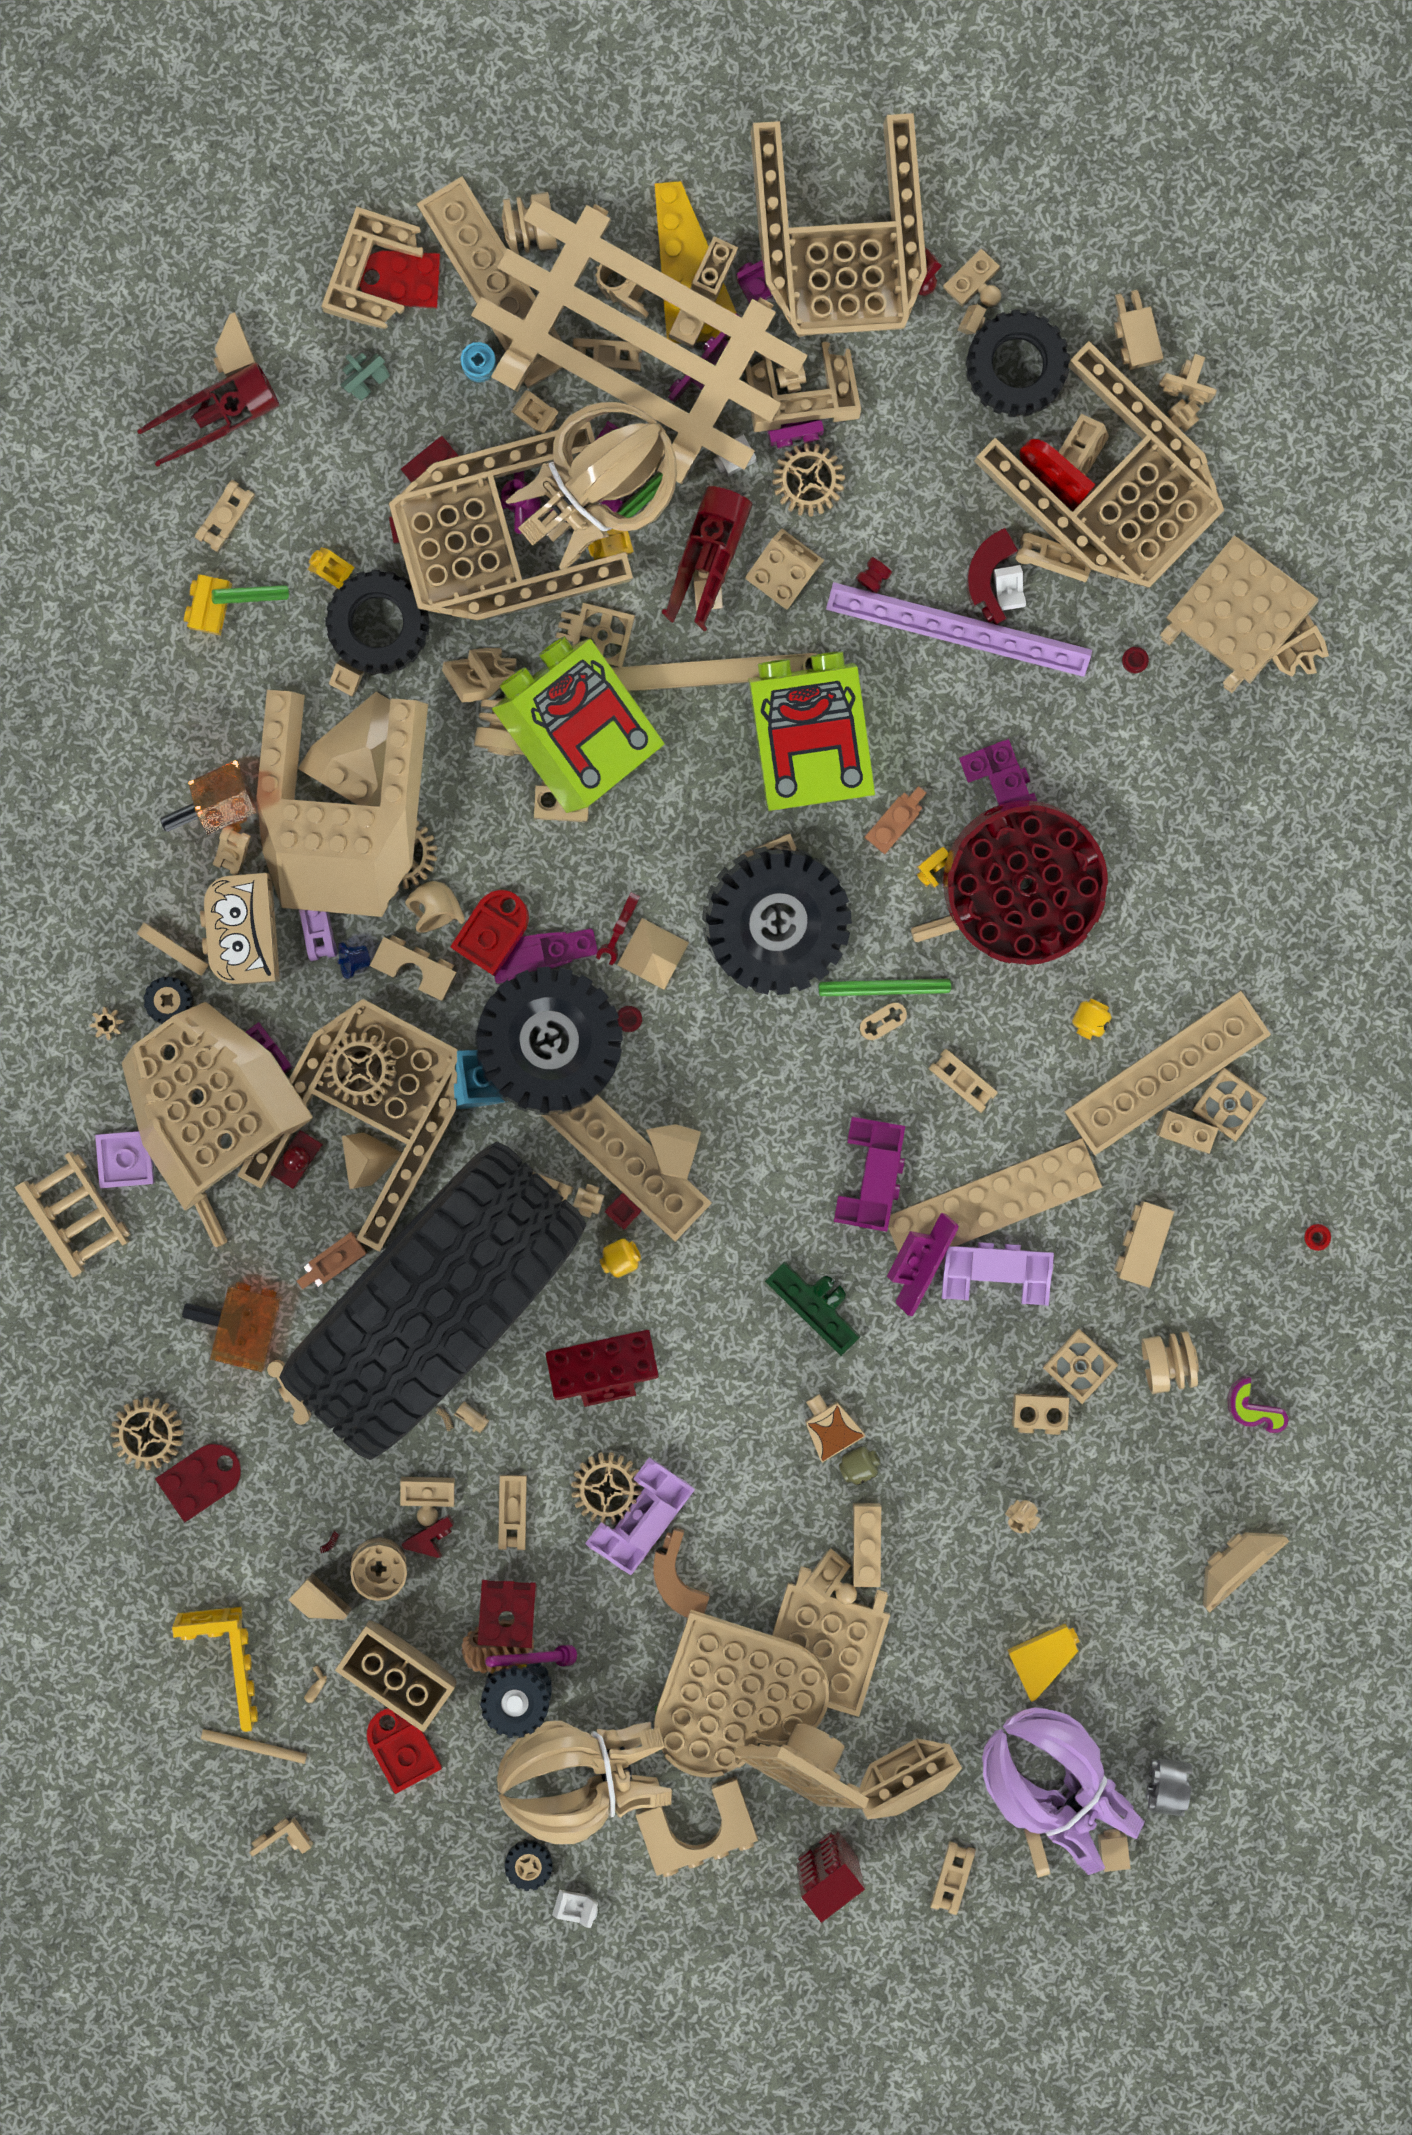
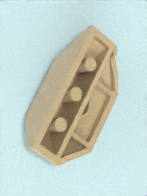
(1237, 1564)
(908, 1777)

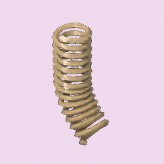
(443, 1417)

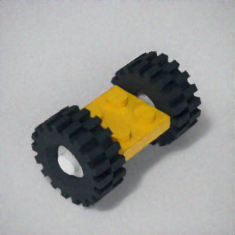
(516, 1699)

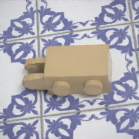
(1137, 333)

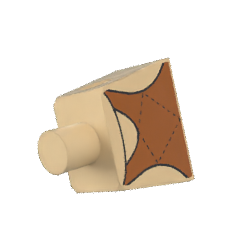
(831, 1428)

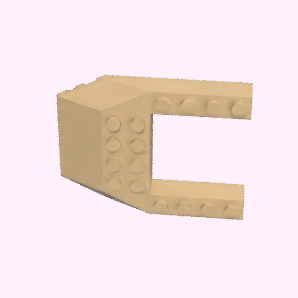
(843, 273)
(1143, 509)
(461, 543)
(337, 852)
(412, 1110)

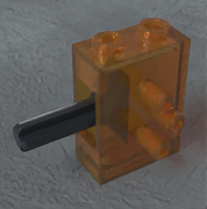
(218, 801)
(243, 1325)

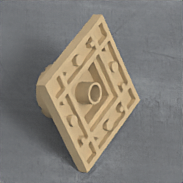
(806, 1767)

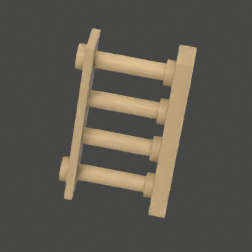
(61, 1237)

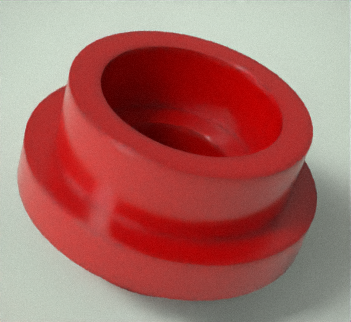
(1326, 1237)

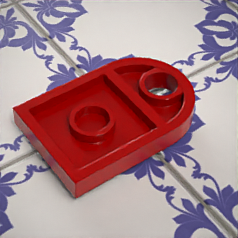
(404, 278)
(1056, 472)
(491, 932)
(401, 1751)

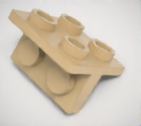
(1187, 382)

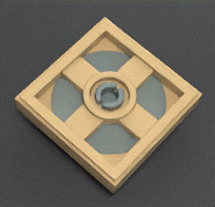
(1229, 1104)
(1080, 1366)

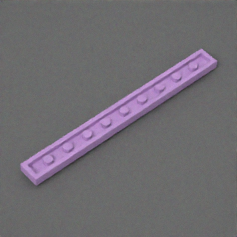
(959, 629)

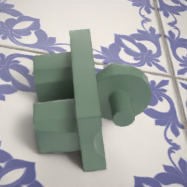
(373, 366)

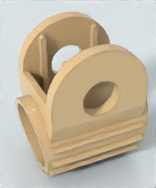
(622, 293)

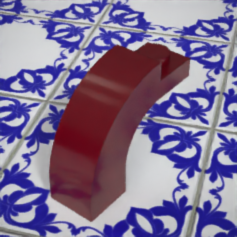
(988, 555)

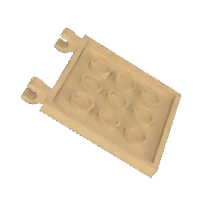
(1240, 611)
(839, 1636)

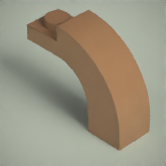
(671, 1588)

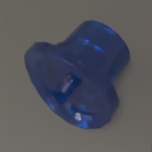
(352, 959)

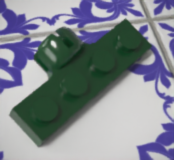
(815, 1305)

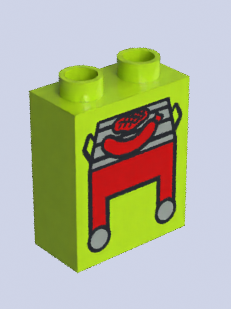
(576, 723)
(811, 732)

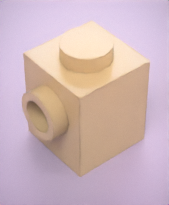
(1114, 1850)

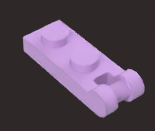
(318, 925)

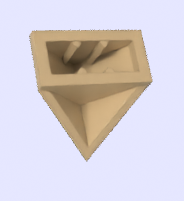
(674, 1148)
(366, 1159)

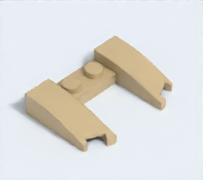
(365, 231)
(837, 402)

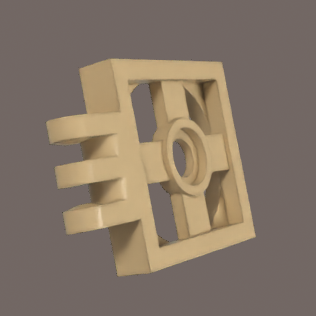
(577, 629)

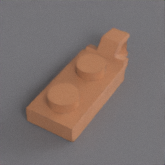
(895, 820)
(332, 1261)

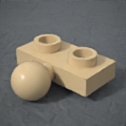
(973, 279)
(427, 1493)
(827, 1578)

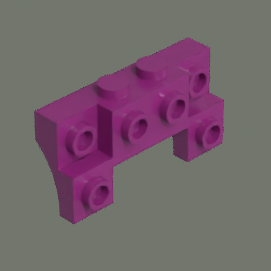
(1003, 771)
(879, 1174)

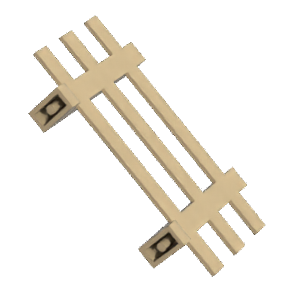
(559, 290)

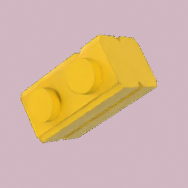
(203, 613)

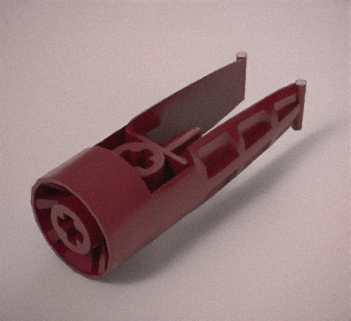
(252, 392)
(717, 516)

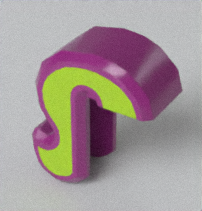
(1254, 1414)

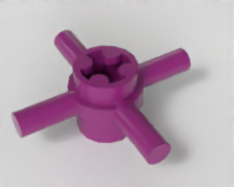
(521, 509)

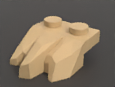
(1301, 648)
(479, 674)

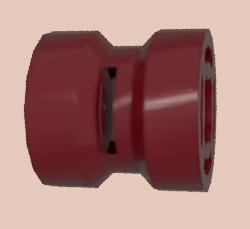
(874, 575)

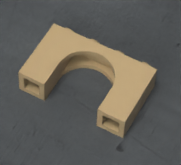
(670, 1853)

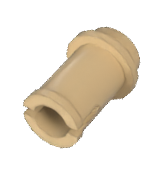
(472, 1417)

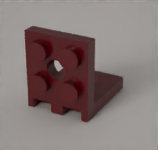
(507, 1597)

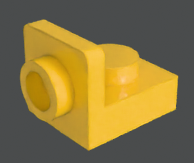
(614, 544)
(330, 567)
(935, 862)

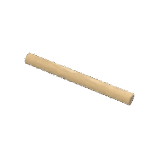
(254, 1746)

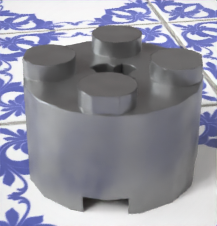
(1169, 1787)

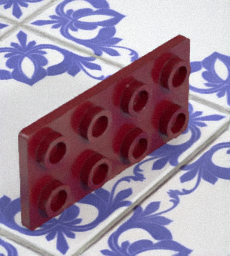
(602, 1368)

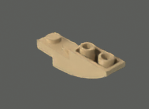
(708, 284)

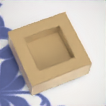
(972, 320)
(346, 677)

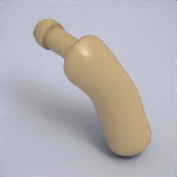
(315, 1689)

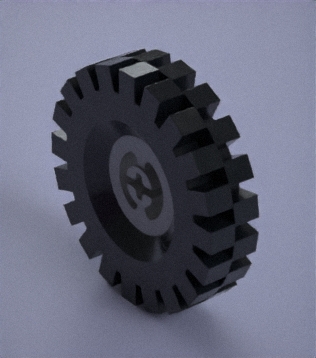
(809, 930)
(530, 1004)

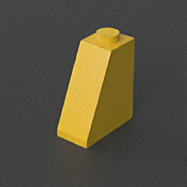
(1043, 1658)

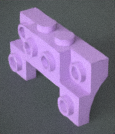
(998, 1265)
(646, 1522)

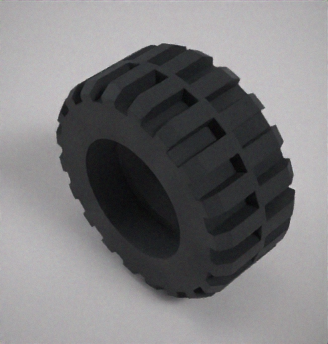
(1030, 329)
(340, 622)

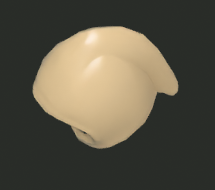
(439, 904)

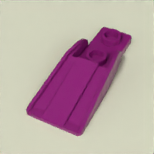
(547, 951)

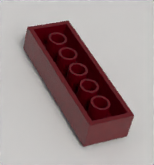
(829, 1876)

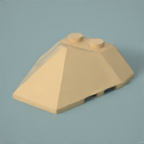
(353, 753)

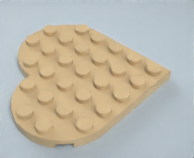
(734, 1691)

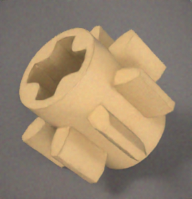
(790, 380)
(1184, 414)
(101, 1018)
(588, 1200)
(1022, 1516)

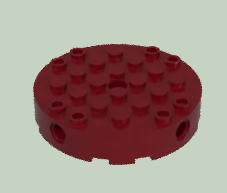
(993, 860)

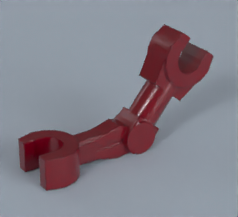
(619, 928)

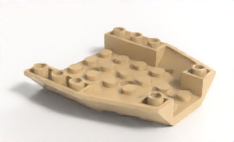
(241, 1091)

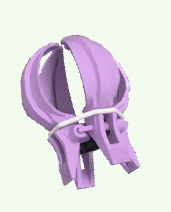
(1049, 1812)

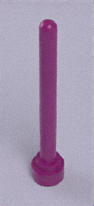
(563, 1656)

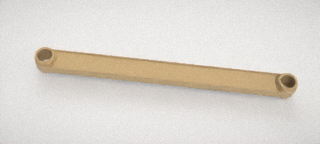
(700, 672)

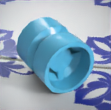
(478, 362)

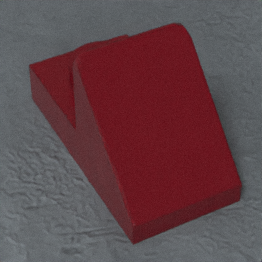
(423, 1542)

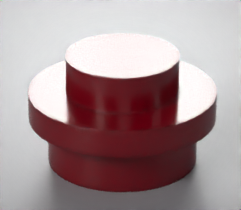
(1135, 660)
(629, 1018)

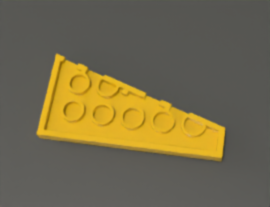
(682, 249)

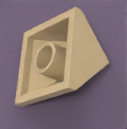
(653, 953)
(319, 1601)

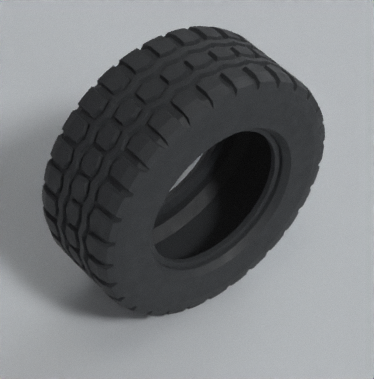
(433, 1301)

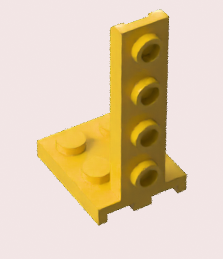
(214, 1624)

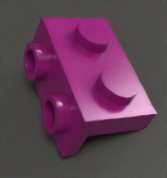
(792, 432)

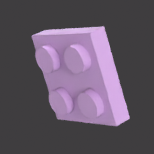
(123, 1160)

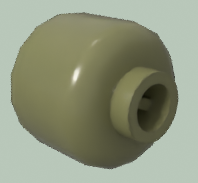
(859, 1465)

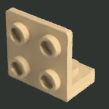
(784, 568)

